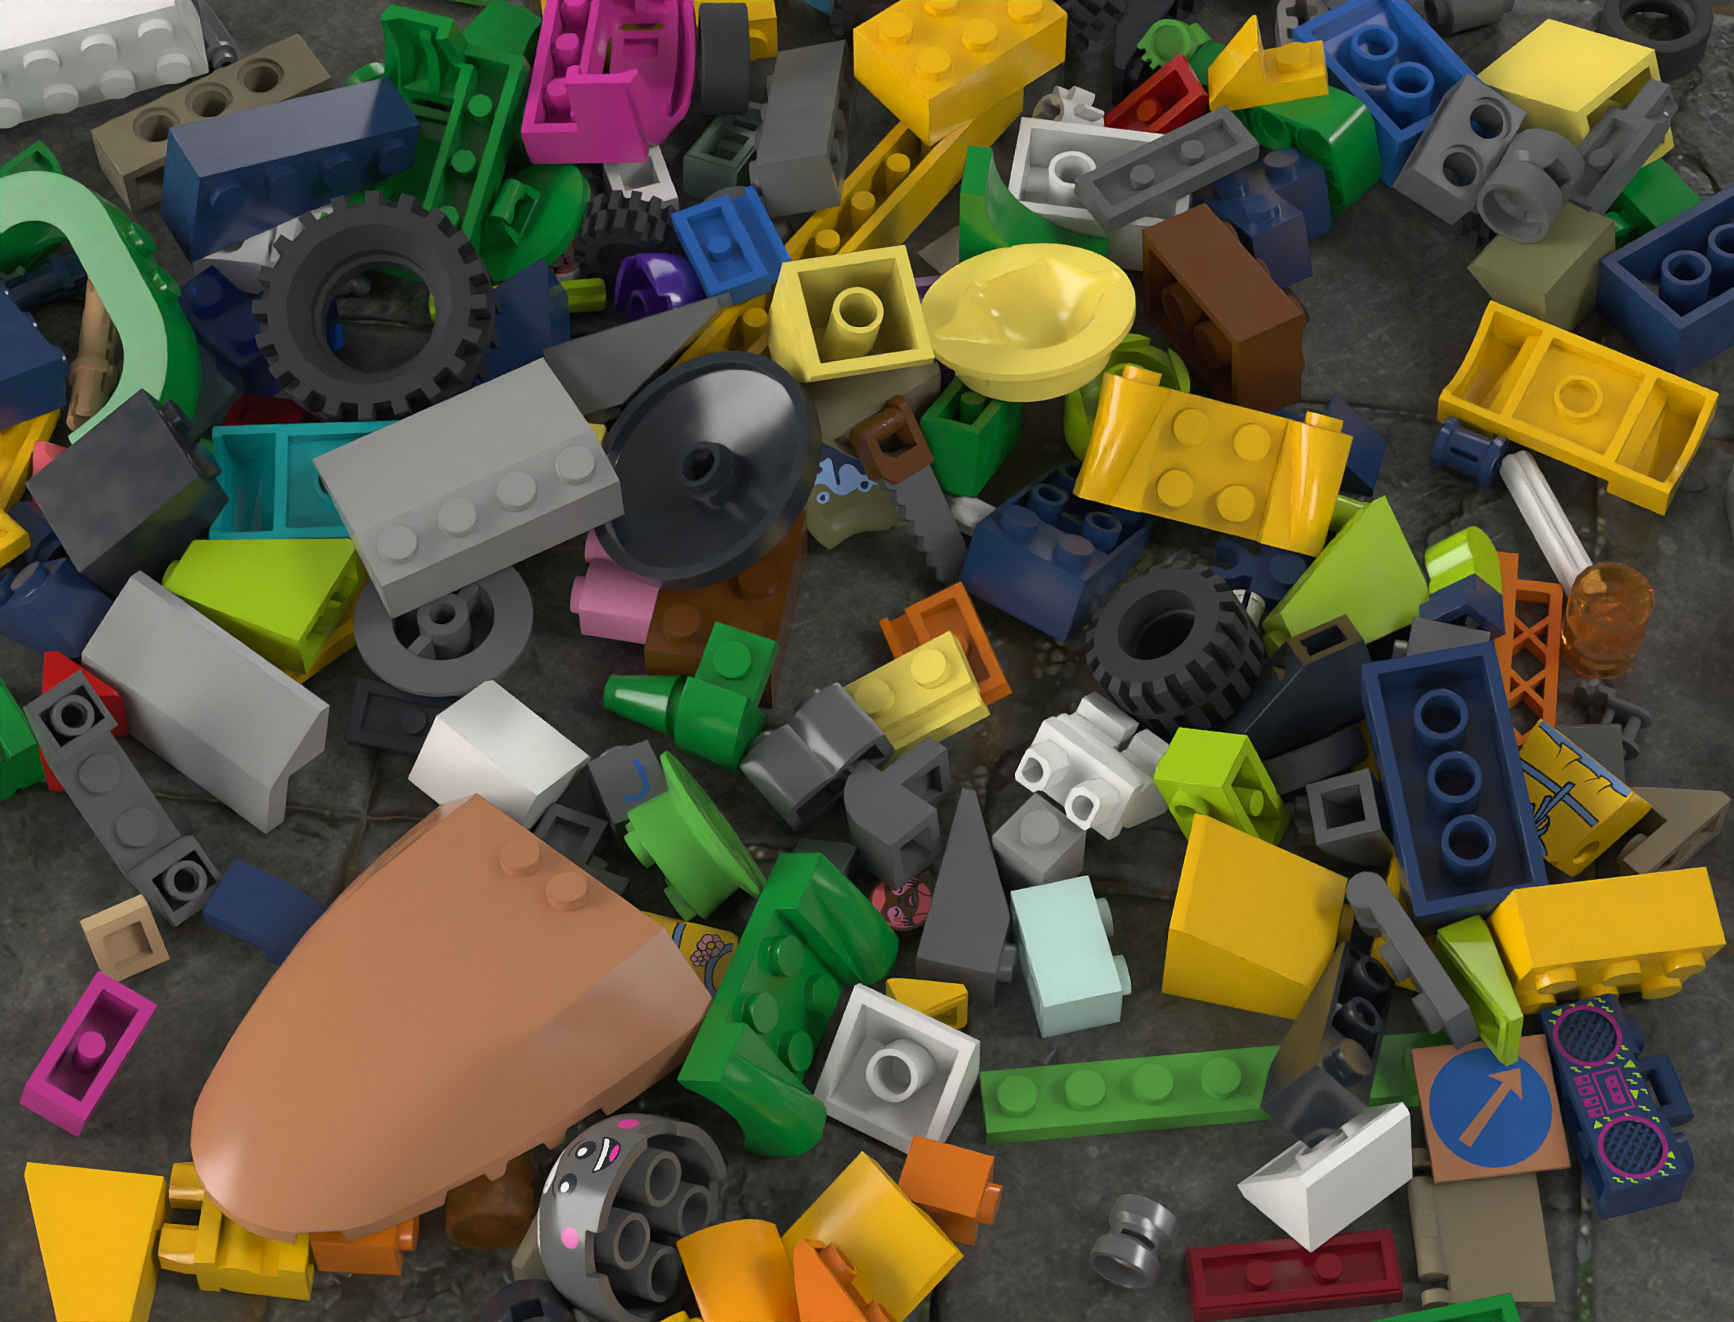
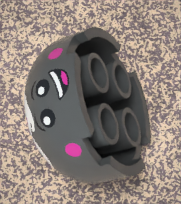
(606, 1198)

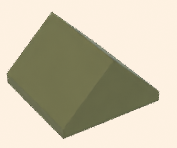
(1553, 276)

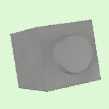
(1038, 846)

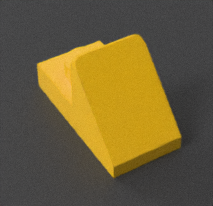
(1255, 77)

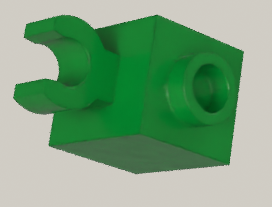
(1649, 201)

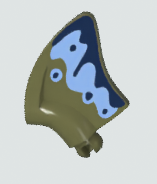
(845, 498)

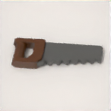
(912, 486)

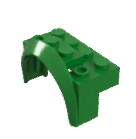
(457, 152)

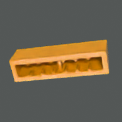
(740, 1273)

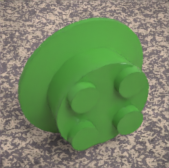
(691, 845)

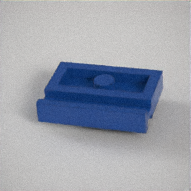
(732, 245)

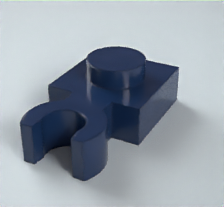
(1266, 575)

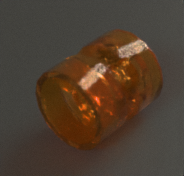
(1606, 620)
(493, 1212)

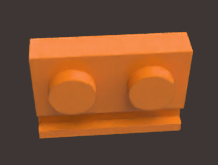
(955, 612)

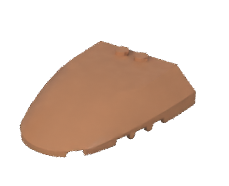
(437, 1030)

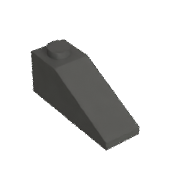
(623, 360)
(968, 913)

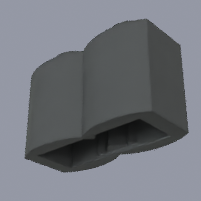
(810, 758)

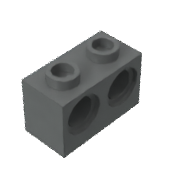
(1454, 145)

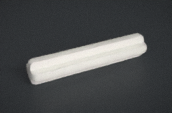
(1545, 517)

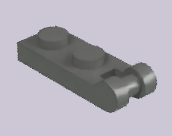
(1409, 956)

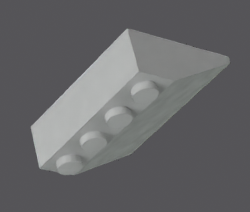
(470, 486)

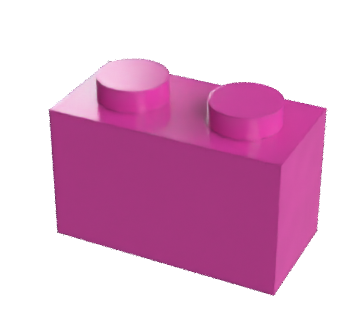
(87, 1054)

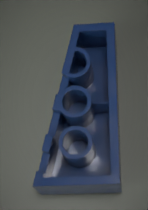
(280, 160)

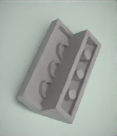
(206, 700)

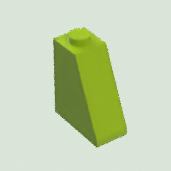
(1360, 574)
(271, 592)

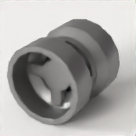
(1134, 1242)

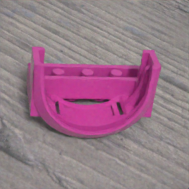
(615, 116)

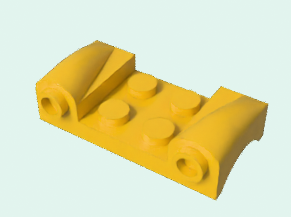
(1580, 405)
(1214, 463)

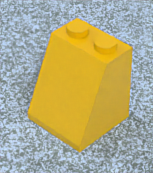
(1251, 923)

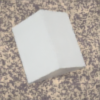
(501, 752)
(897, 1071)
(1339, 1179)

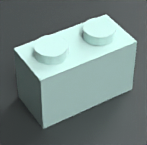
(1068, 956)

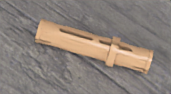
(93, 370)

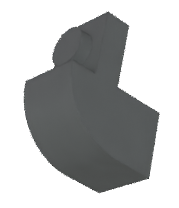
(895, 812)

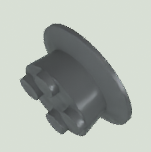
(449, 641)

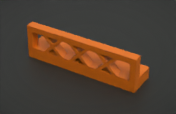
(1547, 653)

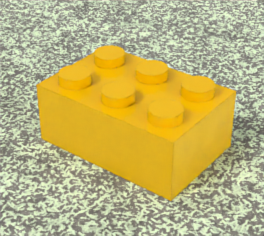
(955, 58)
(1606, 936)

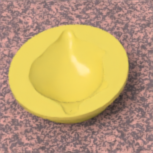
(1029, 319)

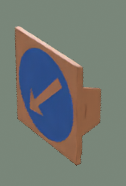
(1488, 1115)

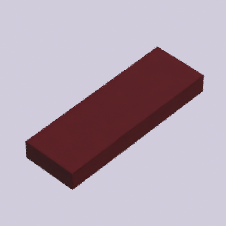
(1287, 1278)

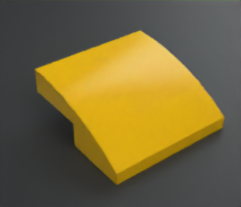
(882, 1232)

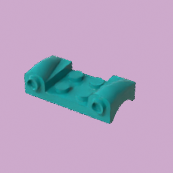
(275, 482)

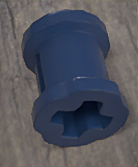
(1468, 452)

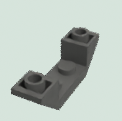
(117, 803)

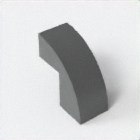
(1351, 818)

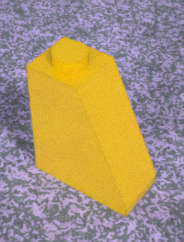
(99, 1239)

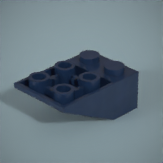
(1054, 553)

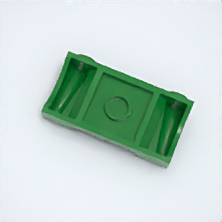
(778, 996)

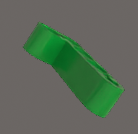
(1327, 128)

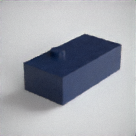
(1675, 287)
(1451, 783)

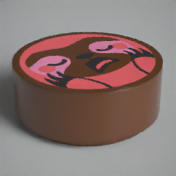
(905, 908)

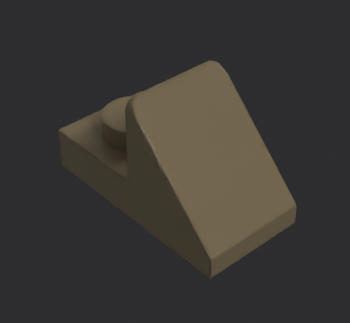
(1672, 829)

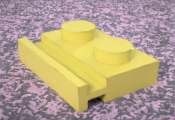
(921, 695)

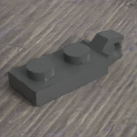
(1622, 145)

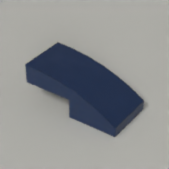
(262, 910)

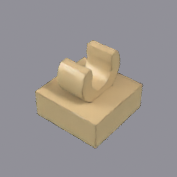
(125, 939)

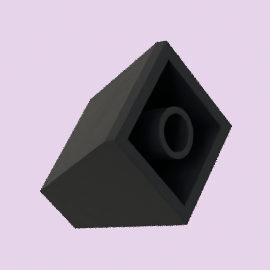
(131, 493)

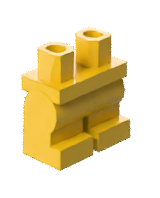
(226, 1253)

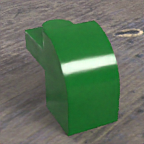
(720, 704)

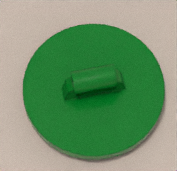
(534, 218)

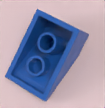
(1392, 66)

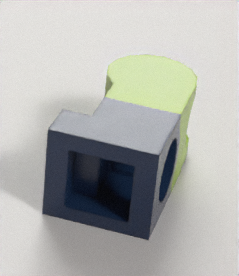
(1465, 582)

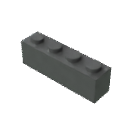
(805, 129)

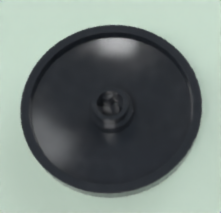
(710, 469)

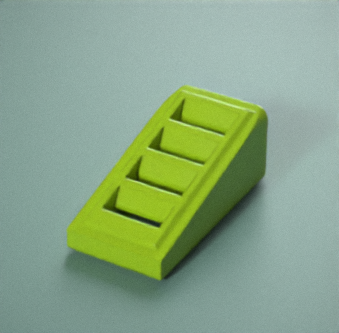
(1478, 974)

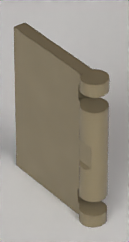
(1479, 1238)

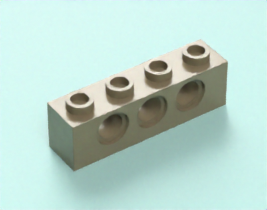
(135, 144)

